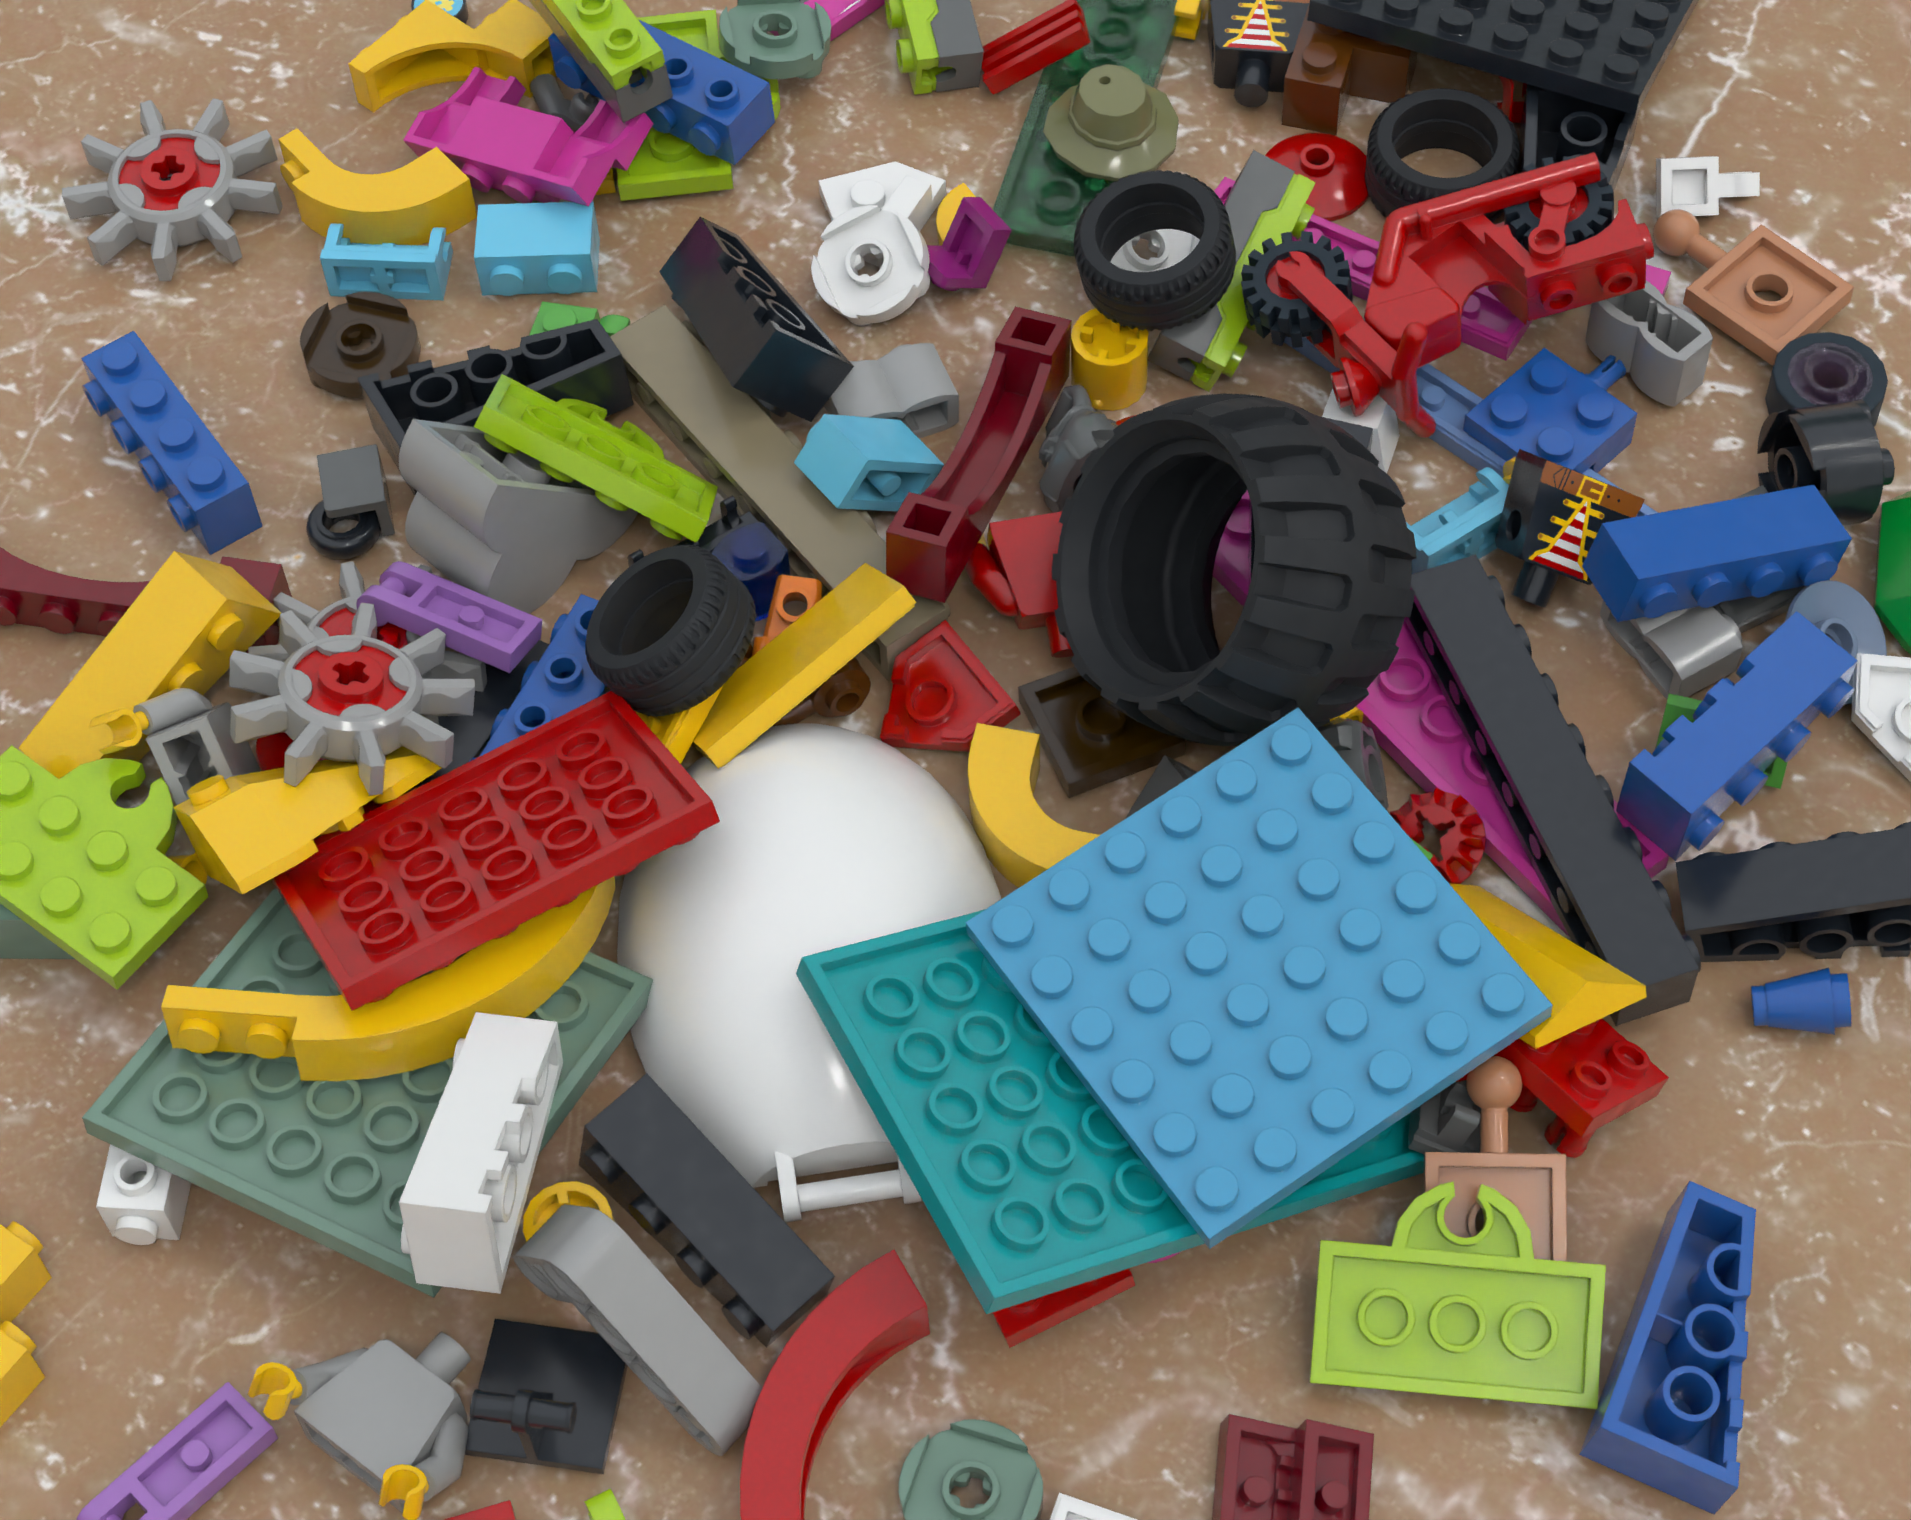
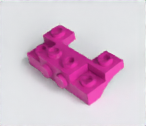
(525, 149)

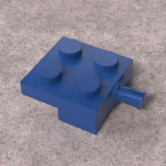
(1556, 414)

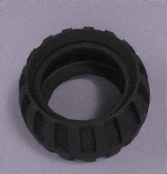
(1144, 551)

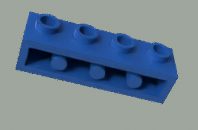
(712, 100)
(171, 442)
(1715, 553)
(555, 682)

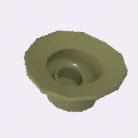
(1112, 125)

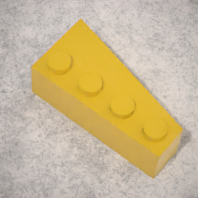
(165, 641)

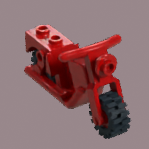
(1432, 255)

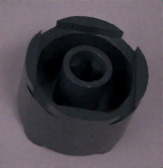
(1829, 449)

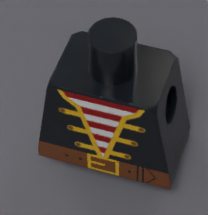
(1253, 45)
(1553, 521)

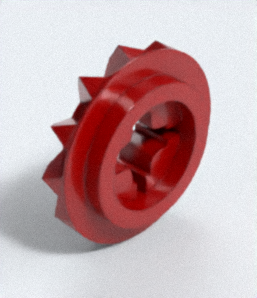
(1466, 834)

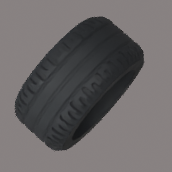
(1444, 121)
(1147, 204)
(670, 630)

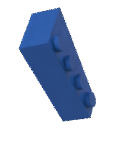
(1735, 737)
(1677, 1373)

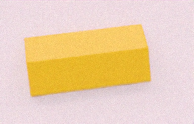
(1568, 975)

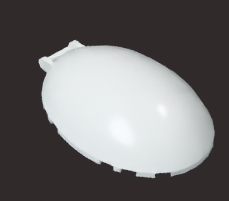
(812, 852)

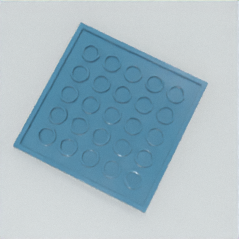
(1257, 975)

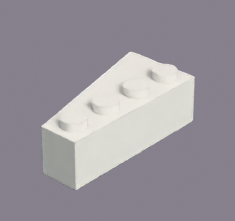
(481, 1153)

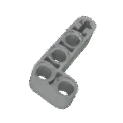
(601, 1271)

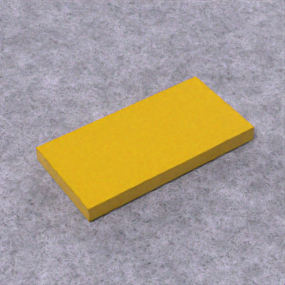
(800, 661)

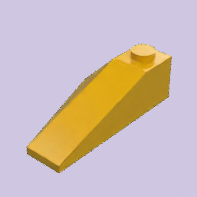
(261, 827)

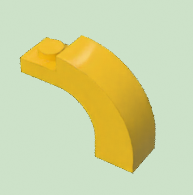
(377, 207)
(1003, 810)

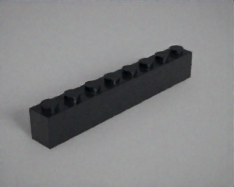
(1547, 785)

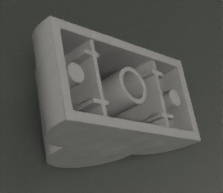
(497, 516)

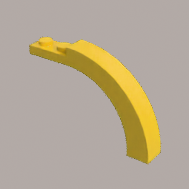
(412, 1024)

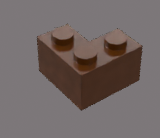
(1337, 64)

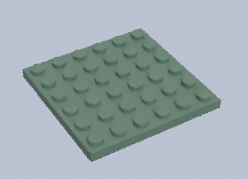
(324, 1152)

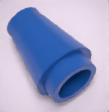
(1804, 1002)

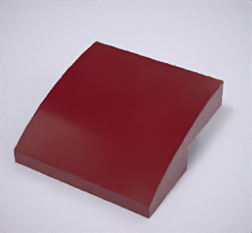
(1292, 1472)

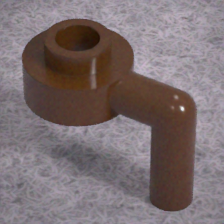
(835, 697)

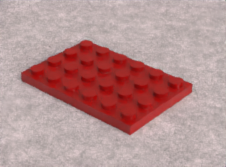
(491, 847)

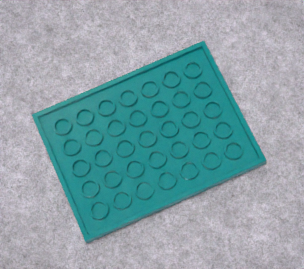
(1001, 1129)

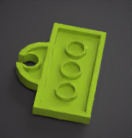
(665, 162)
(616, 462)
(90, 869)
(1459, 1311)

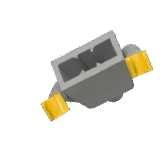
(187, 742)
(380, 1415)

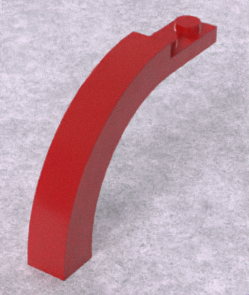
(816, 1373)

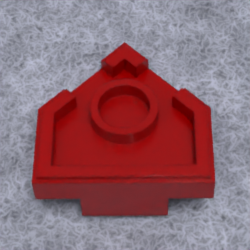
(942, 695)

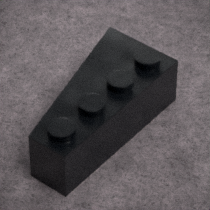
(1573, 127)
(753, 323)
(557, 363)
(1801, 897)
(702, 1212)

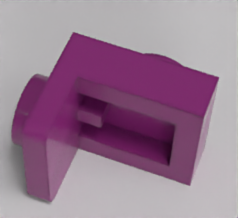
(969, 247)

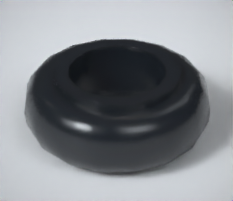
(345, 544)

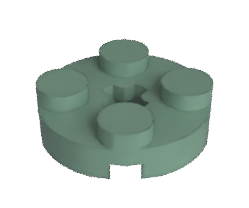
(794, 53)
(967, 1452)

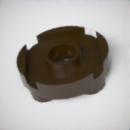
(366, 316)

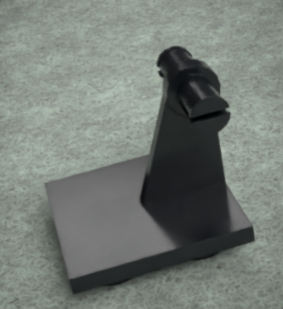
(546, 1397)

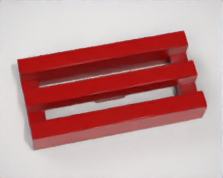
(1034, 46)

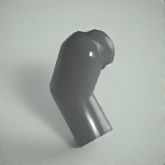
(552, 102)

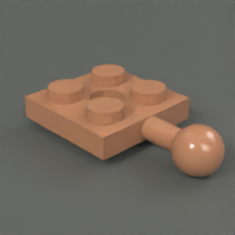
(1756, 264)
(1527, 1180)

